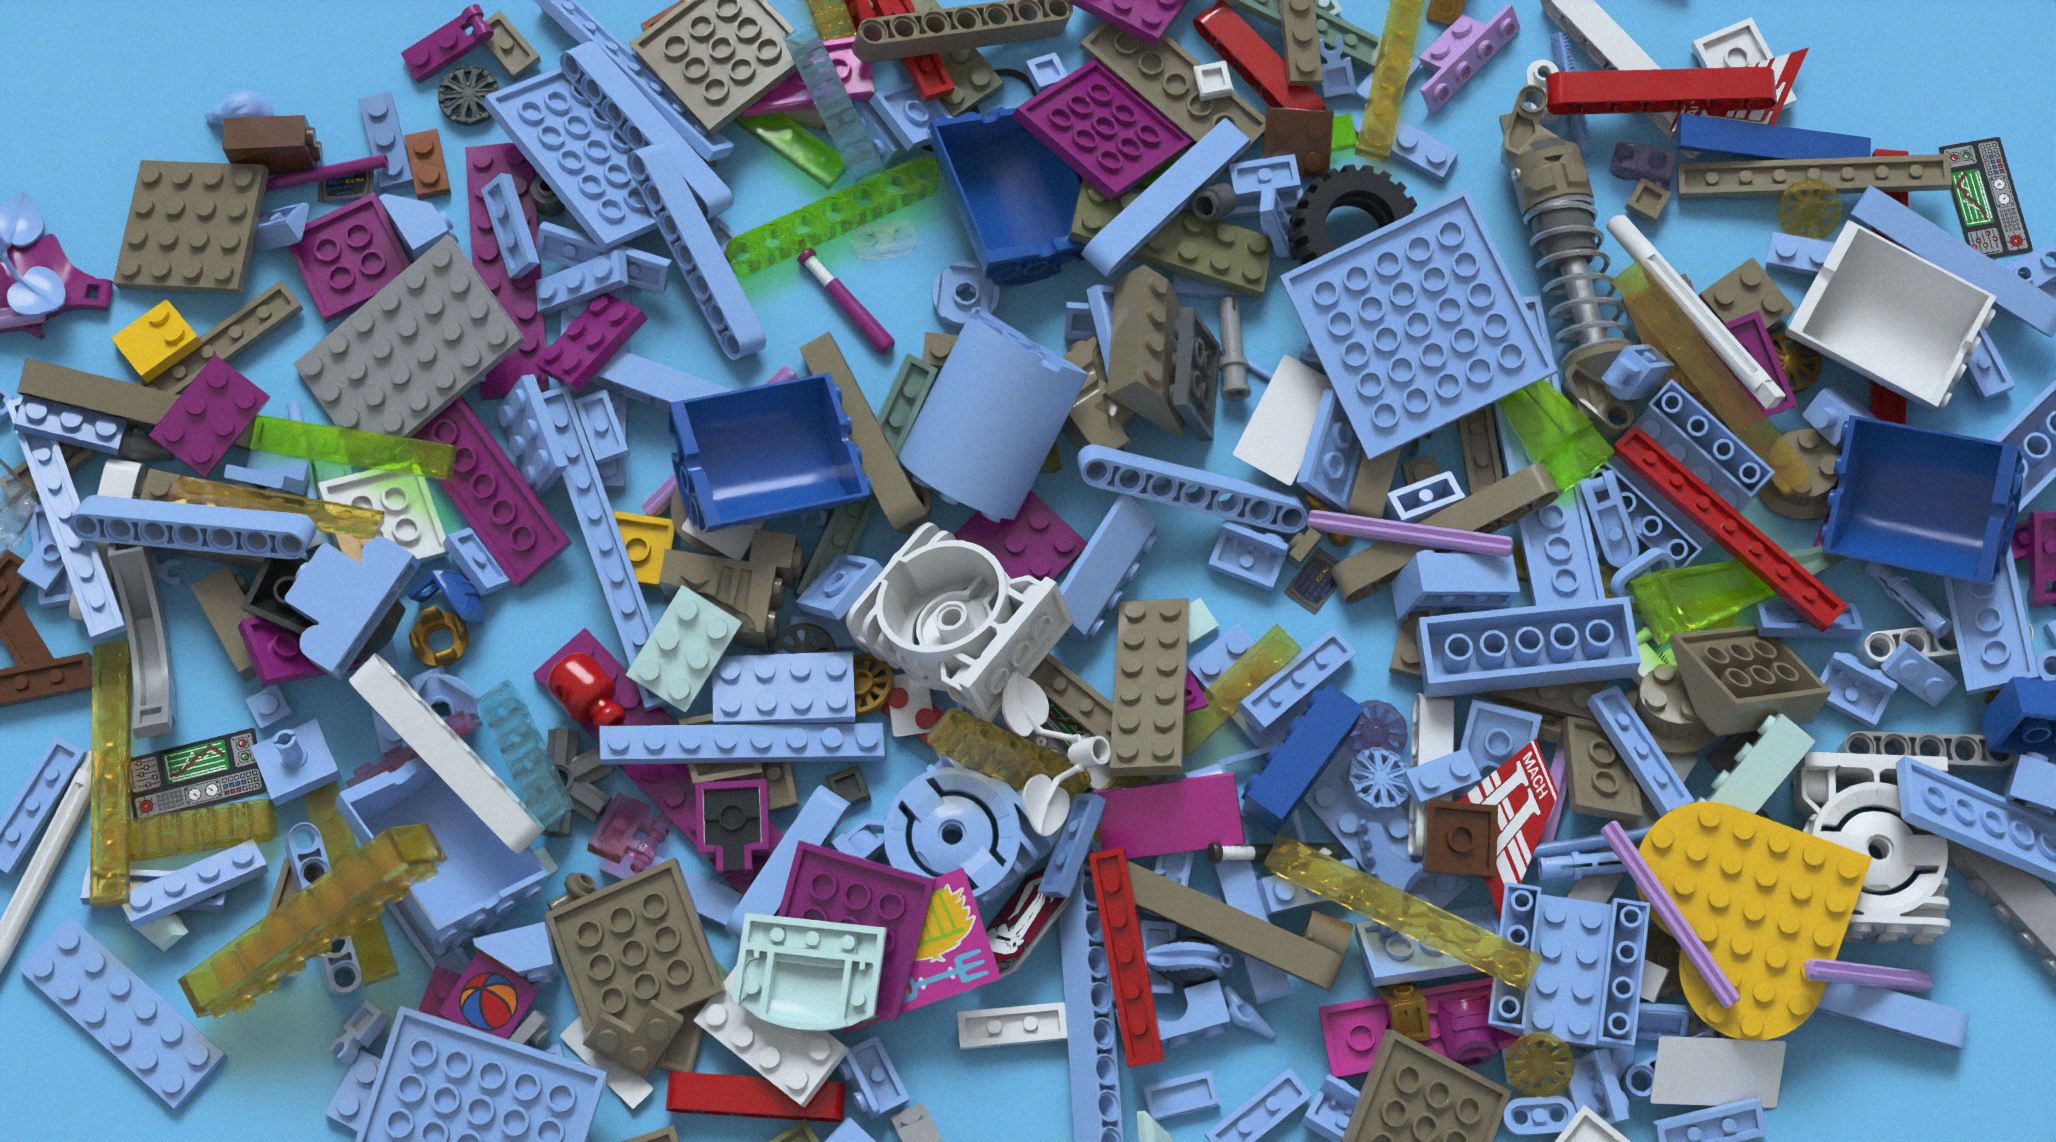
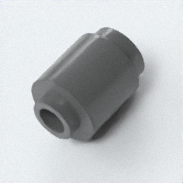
(545, 199)
(1214, 201)

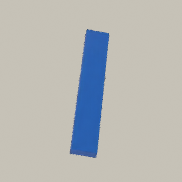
(1764, 140)

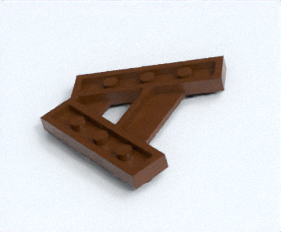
(37, 671)

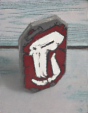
(1022, 923)

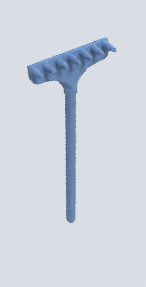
(1404, 874)

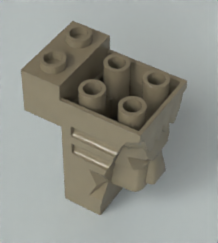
(1094, 415)
(741, 588)

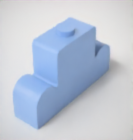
(347, 599)

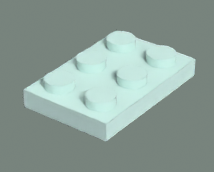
(684, 648)

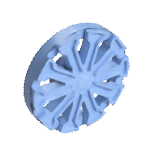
(1378, 779)

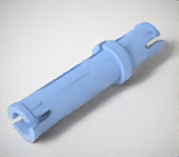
(1898, 587)
(1551, 866)

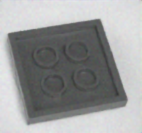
(1195, 373)

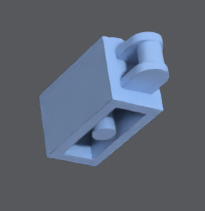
(1637, 372)

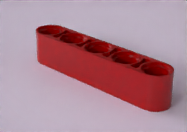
(1252, 58)
(749, 1098)

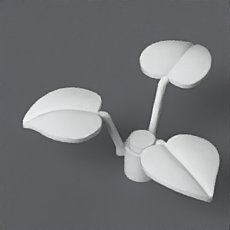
(1045, 802)

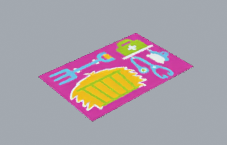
(952, 948)

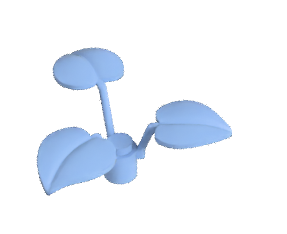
(40, 288)

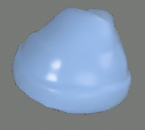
(241, 104)

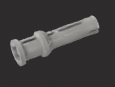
(1233, 363)

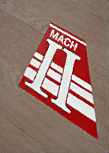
(1785, 72)
(1524, 803)

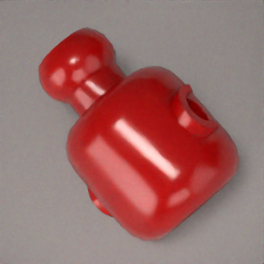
(585, 690)

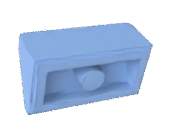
(281, 226)

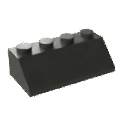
(268, 602)

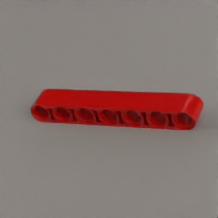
(1660, 90)

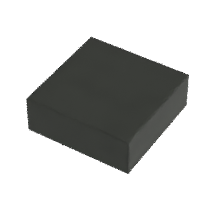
(849, 785)

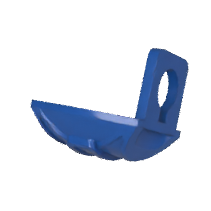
(456, 589)

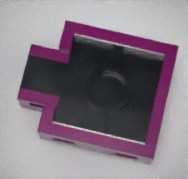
(733, 824)

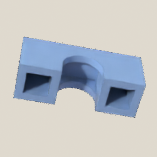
(1204, 1015)

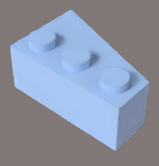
(1454, 580)

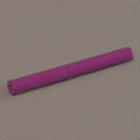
(326, 172)

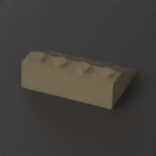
(1144, 347)
(1744, 678)

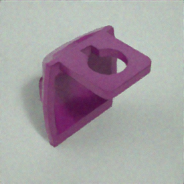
(1466, 1029)

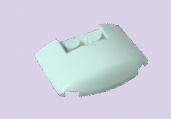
(808, 971)

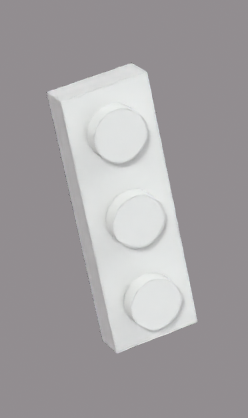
(1012, 1026)

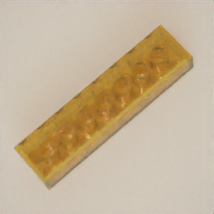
(313, 920)

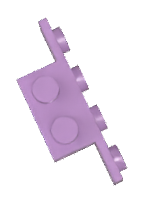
(1462, 53)

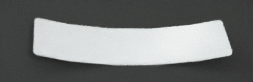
(625, 1083)

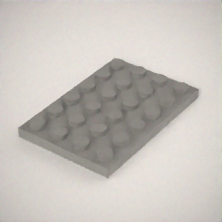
(411, 347)

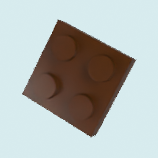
(1300, 133)
(1460, 839)

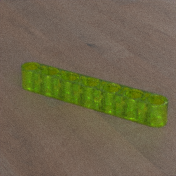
(841, 202)

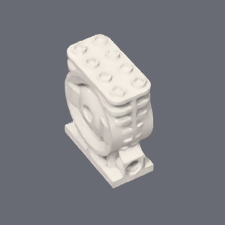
(966, 615)
(1909, 914)

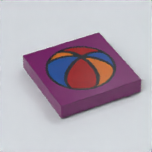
(488, 998)

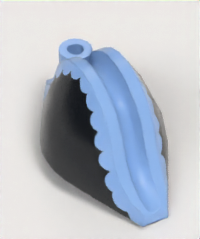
(1189, 961)

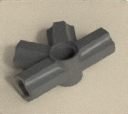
(581, 774)

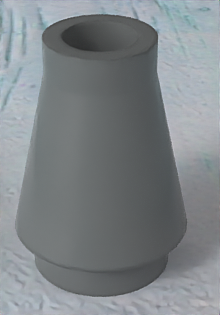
(140, 447)

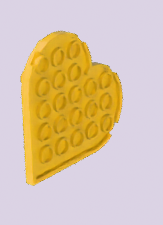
(1759, 905)

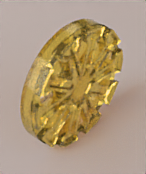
(1810, 209)
(1539, 1064)

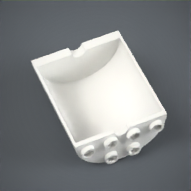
(1892, 317)

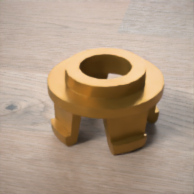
(430, 621)

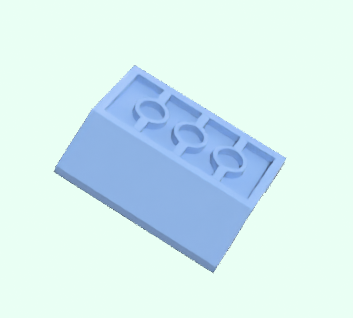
(1704, 449)
(1587, 973)

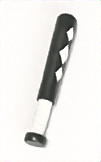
(1260, 852)

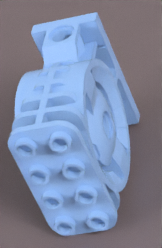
(937, 815)

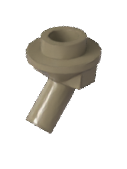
(577, 885)

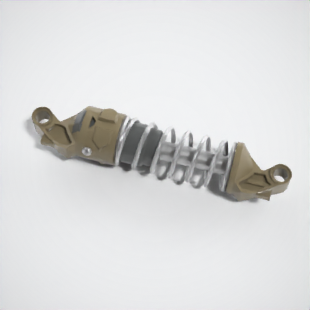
(1560, 209)

